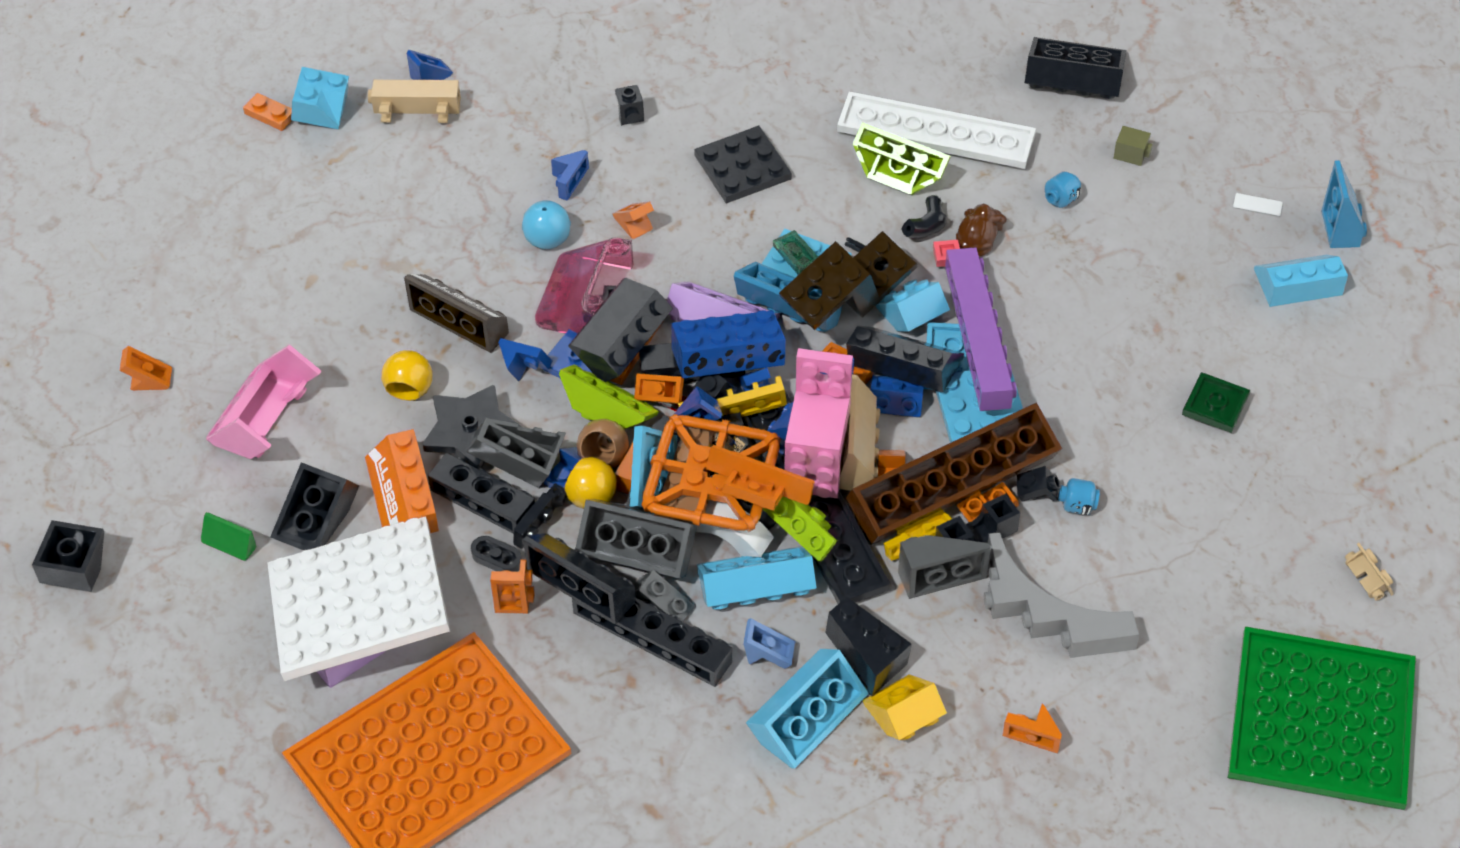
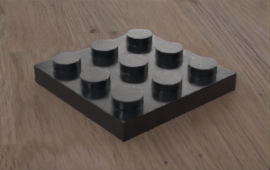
(742, 164)

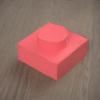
(940, 248)

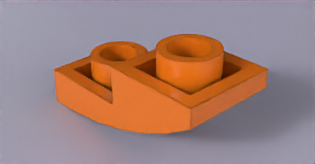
(972, 505)

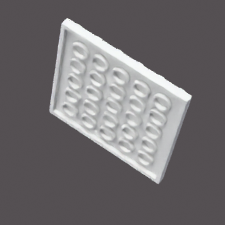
(356, 598)

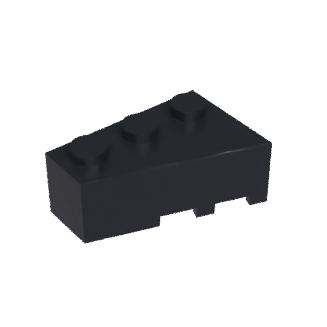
(867, 643)

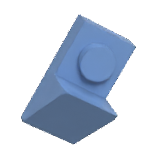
(767, 644)

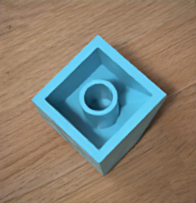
(320, 98)

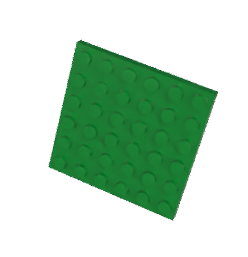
(1323, 718)

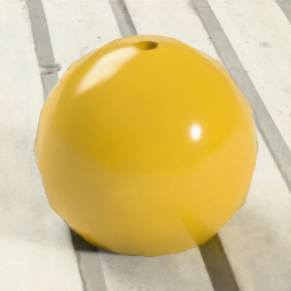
(406, 375)
(590, 480)

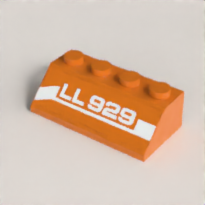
(400, 481)

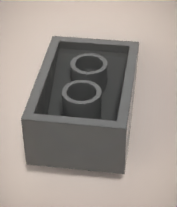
(940, 563)

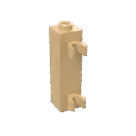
(415, 97)

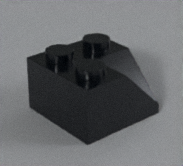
(70, 556)

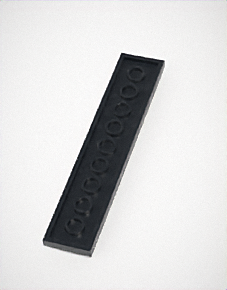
(851, 564)

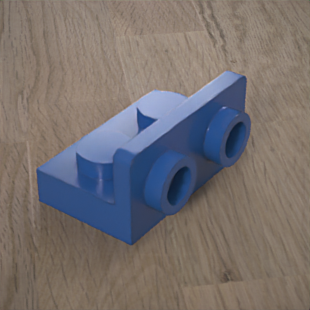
(897, 396)

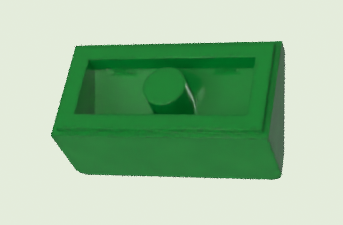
(227, 537)

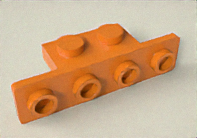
(758, 481)

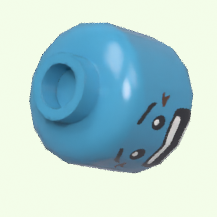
(1062, 189)
(1079, 496)

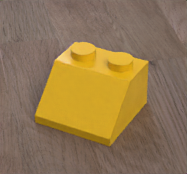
(906, 706)

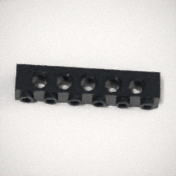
(659, 642)

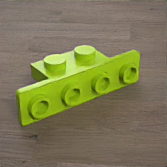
(805, 525)

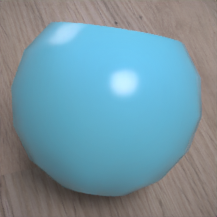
(546, 224)

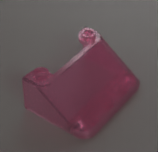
(568, 295)

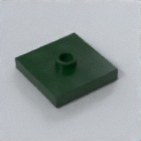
(1216, 402)

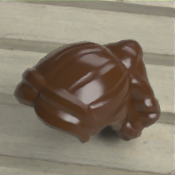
(980, 228)

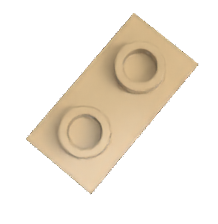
(1364, 563)

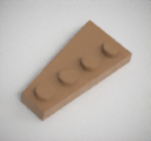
(700, 437)

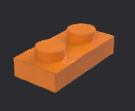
(268, 111)

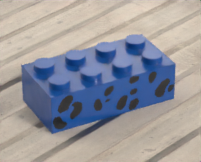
(728, 344)

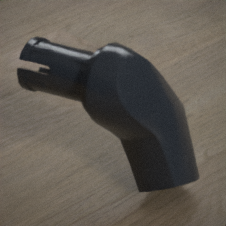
(929, 223)

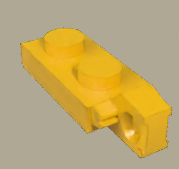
(923, 527)

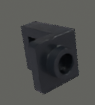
(629, 105)
(1037, 483)

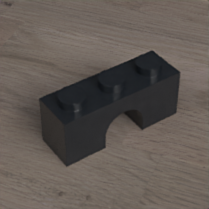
(996, 517)

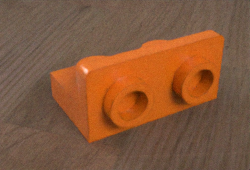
(512, 590)

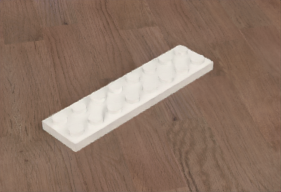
(941, 129)

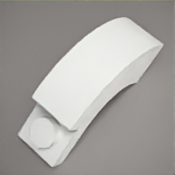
(746, 543)

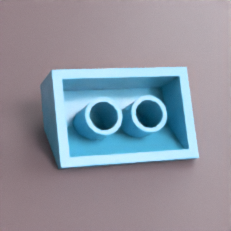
(1302, 279)

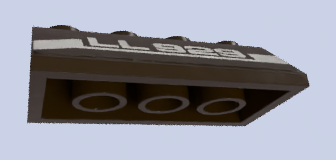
(455, 311)

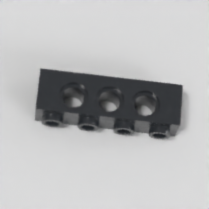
(464, 486)

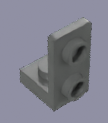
(663, 595)

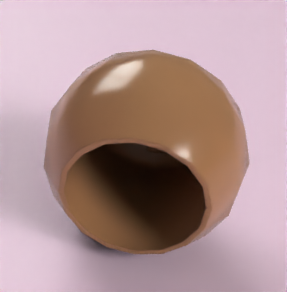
(594, 441)

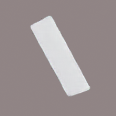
(1258, 204)

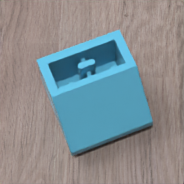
(913, 305)

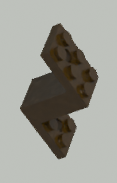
(848, 280)

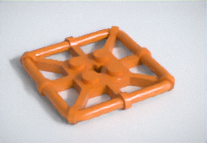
(694, 473)

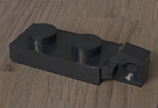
(539, 513)

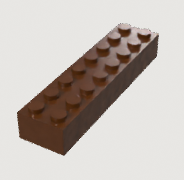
(953, 473)

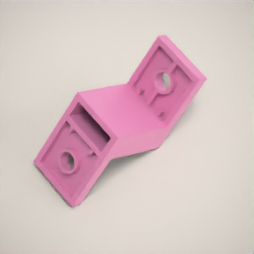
(819, 419)

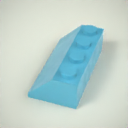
(752, 578)
(808, 707)

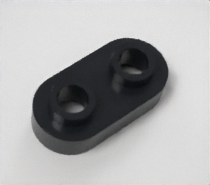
(498, 554)

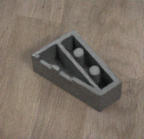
(517, 449)

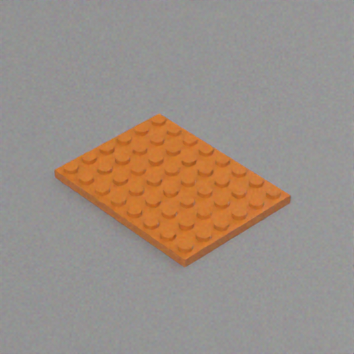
(427, 751)

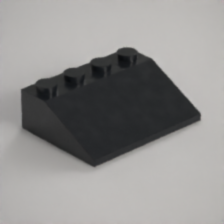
(1075, 67)

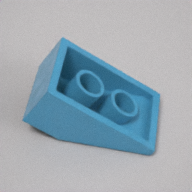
(1342, 211)

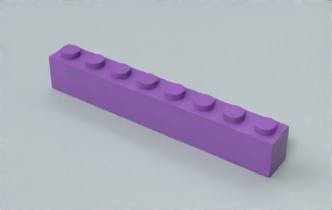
(979, 330)

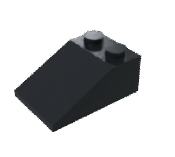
(313, 508)

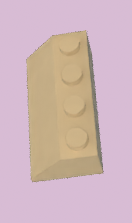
(860, 438)

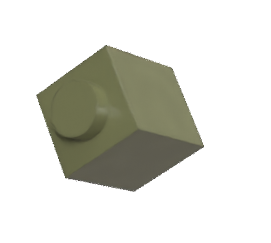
(1132, 146)

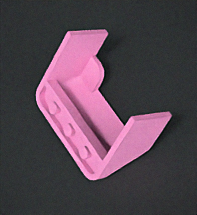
(261, 401)

